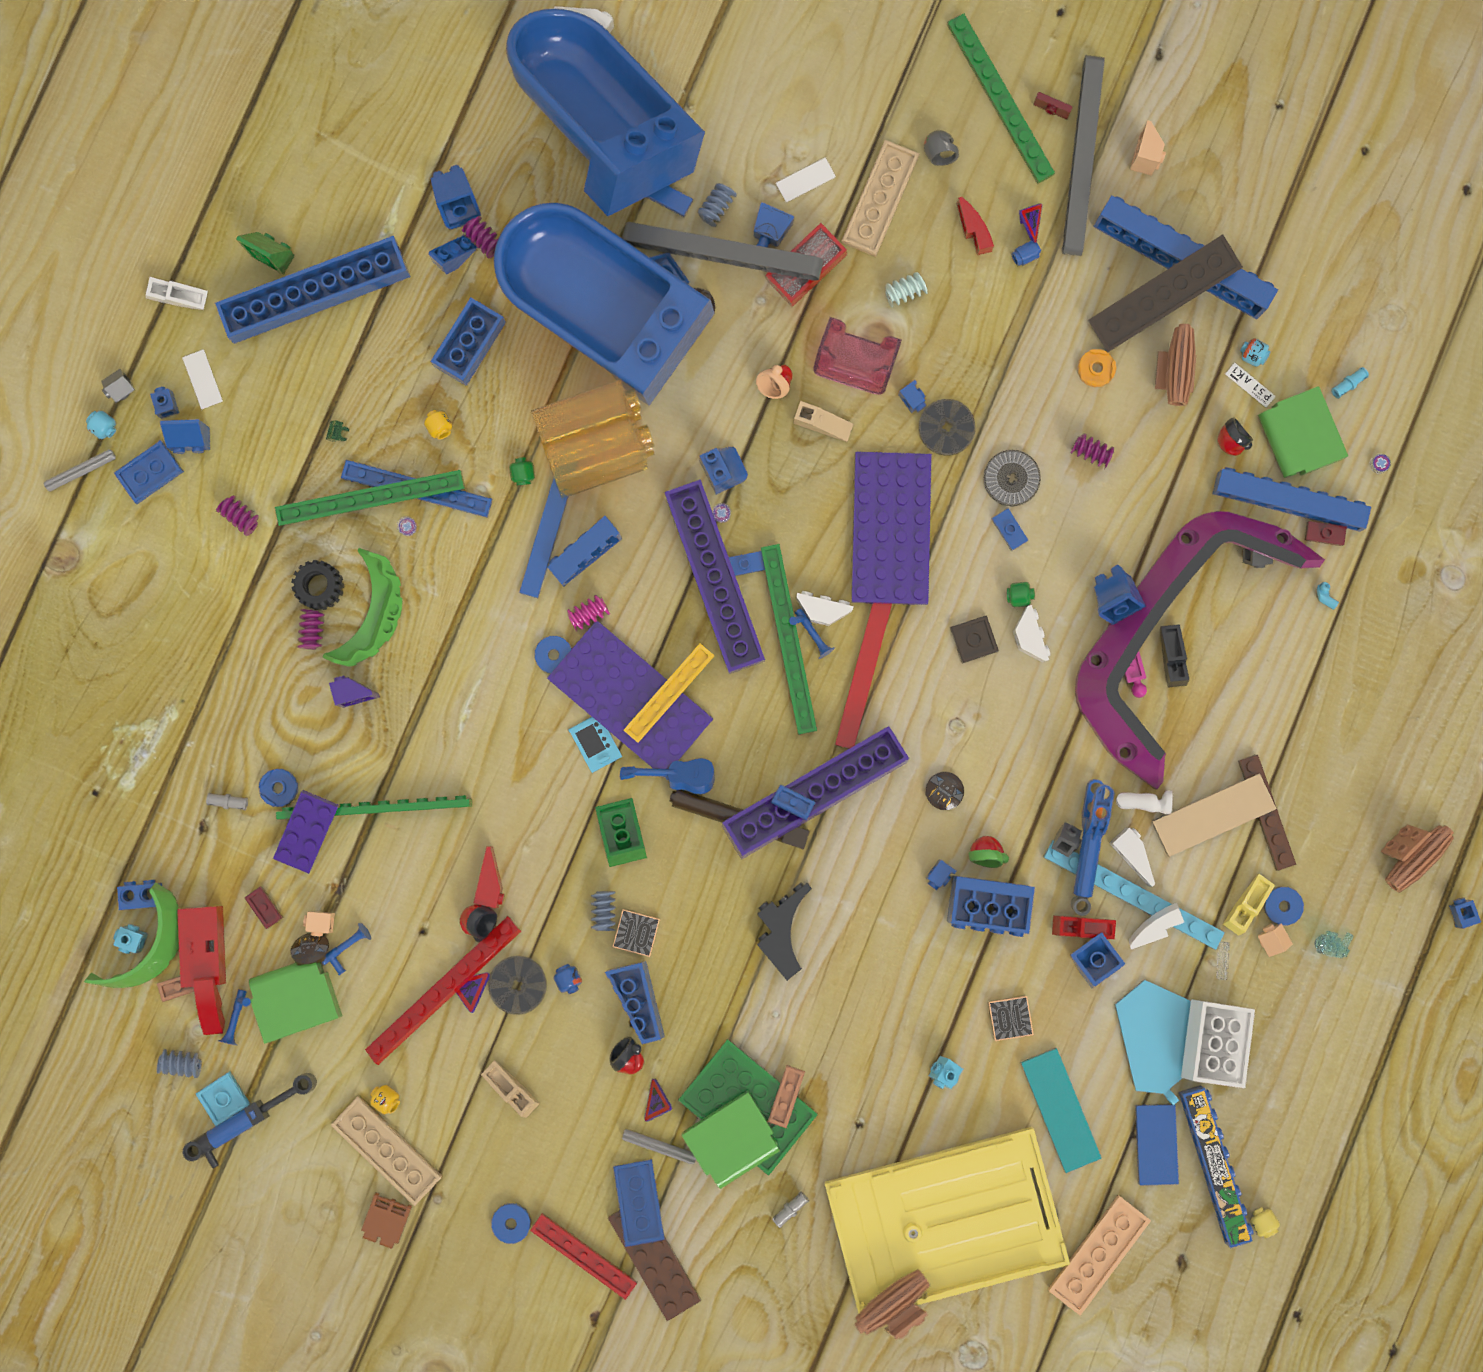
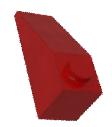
(489, 885)

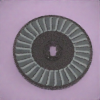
(1025, 472)

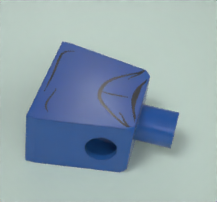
(771, 225)

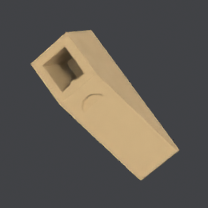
(822, 421)

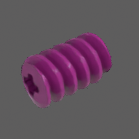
(481, 236)
(1092, 450)
(238, 515)
(310, 630)

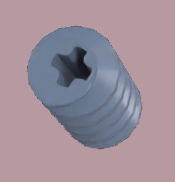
(715, 203)
(603, 910)
(179, 1064)

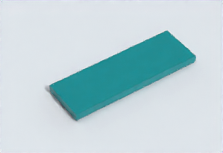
(1061, 1110)

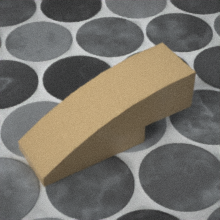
(510, 1089)

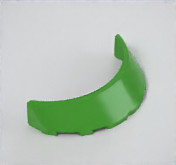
(381, 616)
(163, 948)

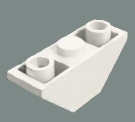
(822, 609)
(1029, 635)

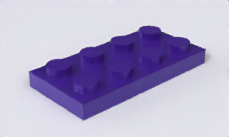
(305, 831)

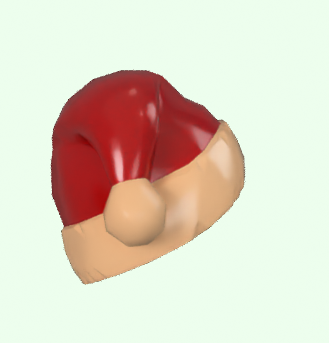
(775, 381)

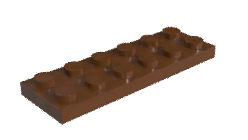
(660, 1272)

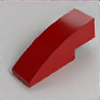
(974, 227)
(1083, 927)
(209, 1006)

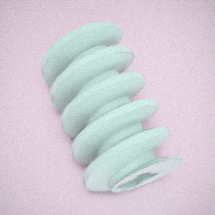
(904, 288)

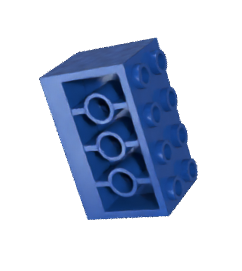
(1000, 896)

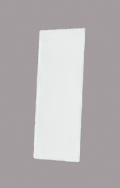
(805, 180)
(202, 379)

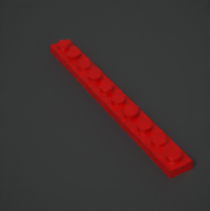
(442, 990)

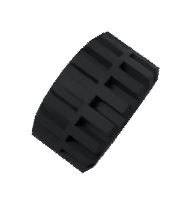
(302, 581)

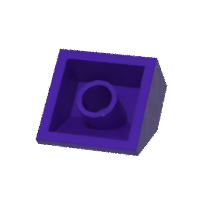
(350, 692)

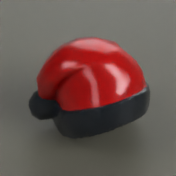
(1234, 438)
(478, 921)
(627, 1057)

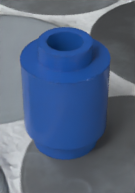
(1026, 253)

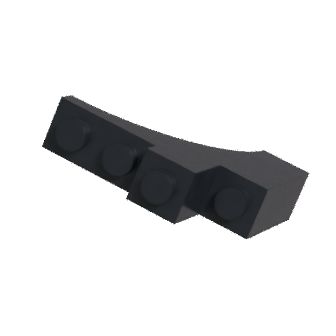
(779, 919)

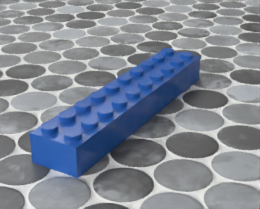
(1169, 247)
(312, 289)

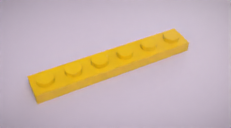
(669, 693)

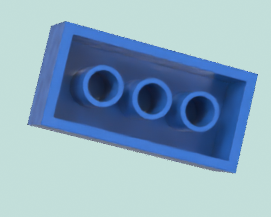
(468, 341)

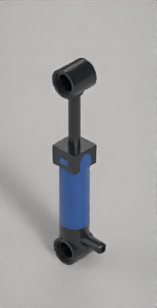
(241, 1122)

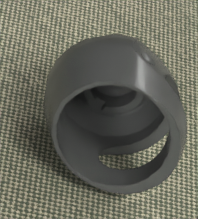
(938, 142)

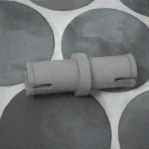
(227, 801)
(790, 1209)

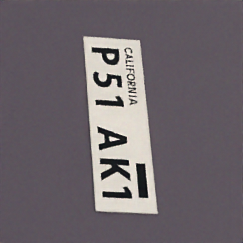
(1250, 385)

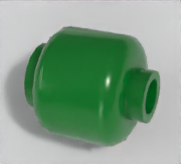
(522, 471)
(1020, 594)

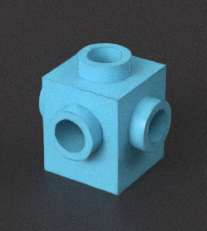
(129, 939)
(945, 1073)

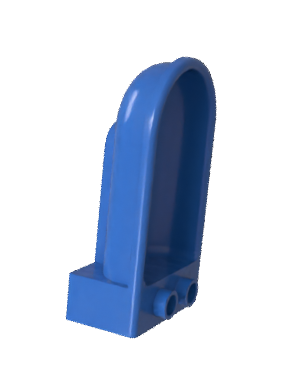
(603, 105)
(600, 294)

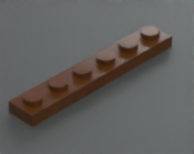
(1270, 822)

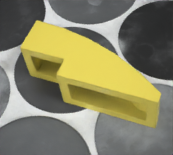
(1249, 905)

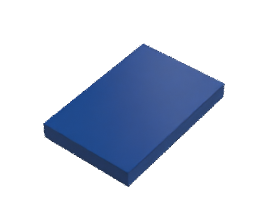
(148, 472)

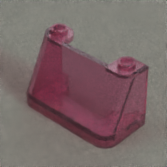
(855, 359)

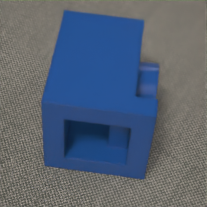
(912, 397)
(166, 408)
(940, 874)
(1470, 915)

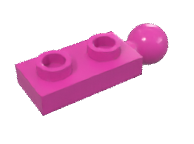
(1135, 674)

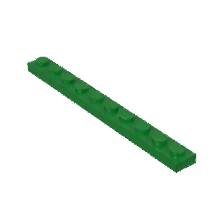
(1000, 98)
(370, 497)
(788, 639)
(385, 806)

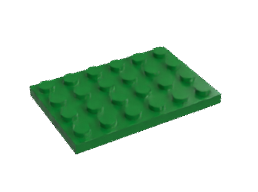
(730, 1075)

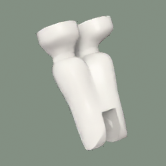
(1146, 802)

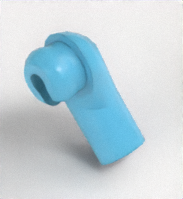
(1323, 595)

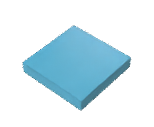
(223, 1098)

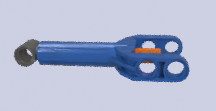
(1093, 830)

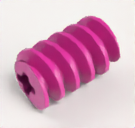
(587, 612)

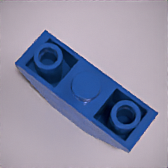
(452, 254)

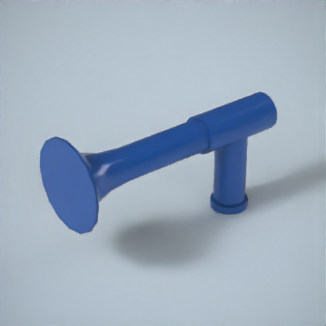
(803, 619)
(361, 933)
(240, 1001)

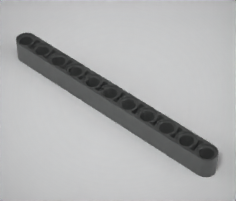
(1083, 155)
(723, 251)

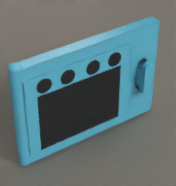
(595, 744)

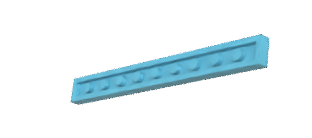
(1139, 898)

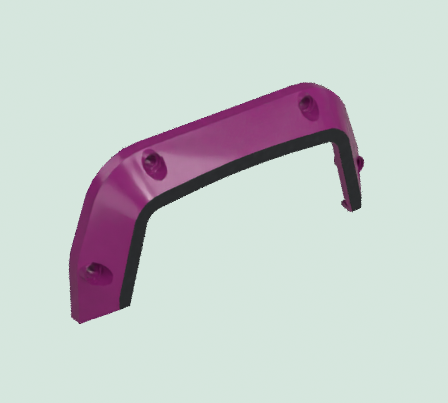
(1118, 645)

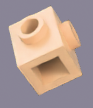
(319, 922)
(1274, 939)

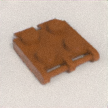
(385, 1221)

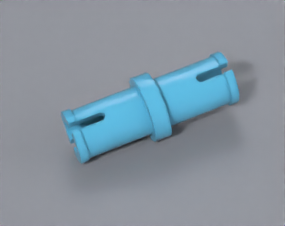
(1350, 382)

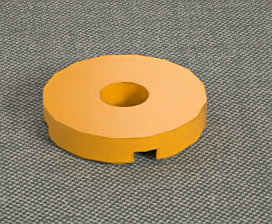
(1102, 358)

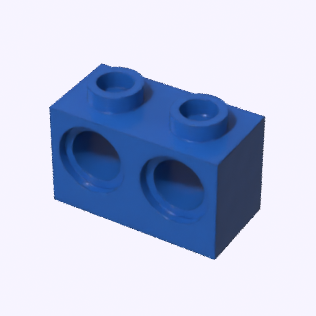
(140, 895)

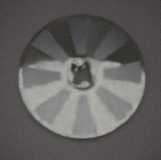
(954, 414)
(532, 988)

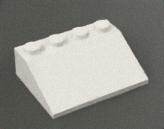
(1217, 1043)

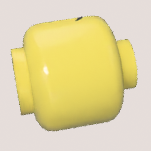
(1264, 1222)

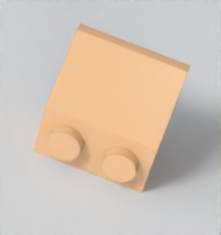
(1148, 151)

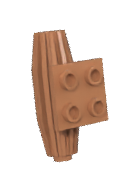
(1177, 367)
(1416, 853)
(895, 1307)

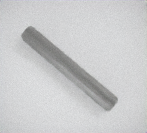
(79, 470)
(658, 1146)

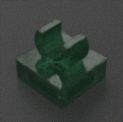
(334, 431)

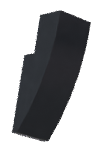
(1174, 656)

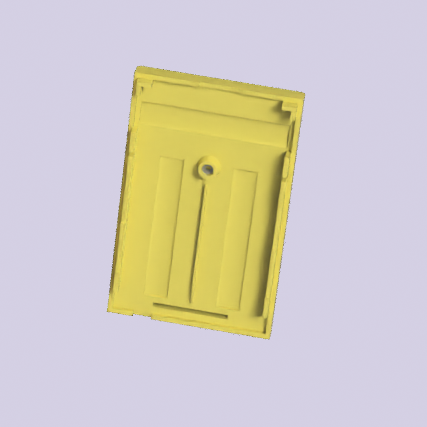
(953, 1214)

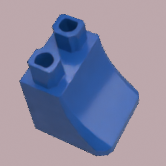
(454, 197)
(723, 468)
(1117, 596)

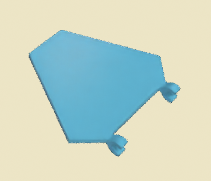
(1154, 1037)

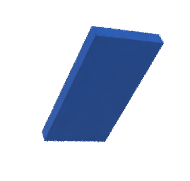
(1156, 1144)
(638, 1203)

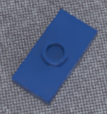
(1010, 529)
(747, 563)
(793, 802)

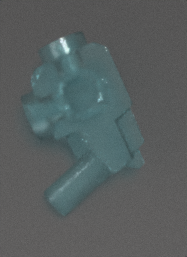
(1332, 946)

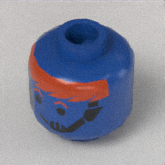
(567, 979)

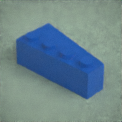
(584, 551)
(637, 996)

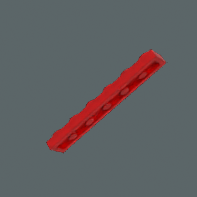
(583, 1256)

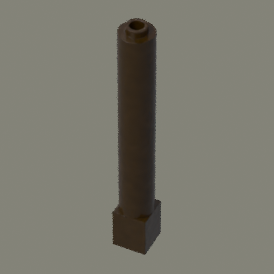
(721, 812)

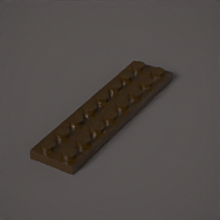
(1165, 293)

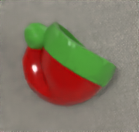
(987, 852)

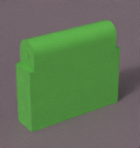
(1302, 433)
(292, 1000)
(732, 1140)

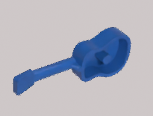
(694, 775)

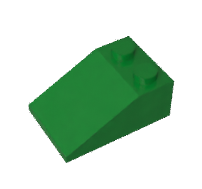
(267, 250)
(620, 832)

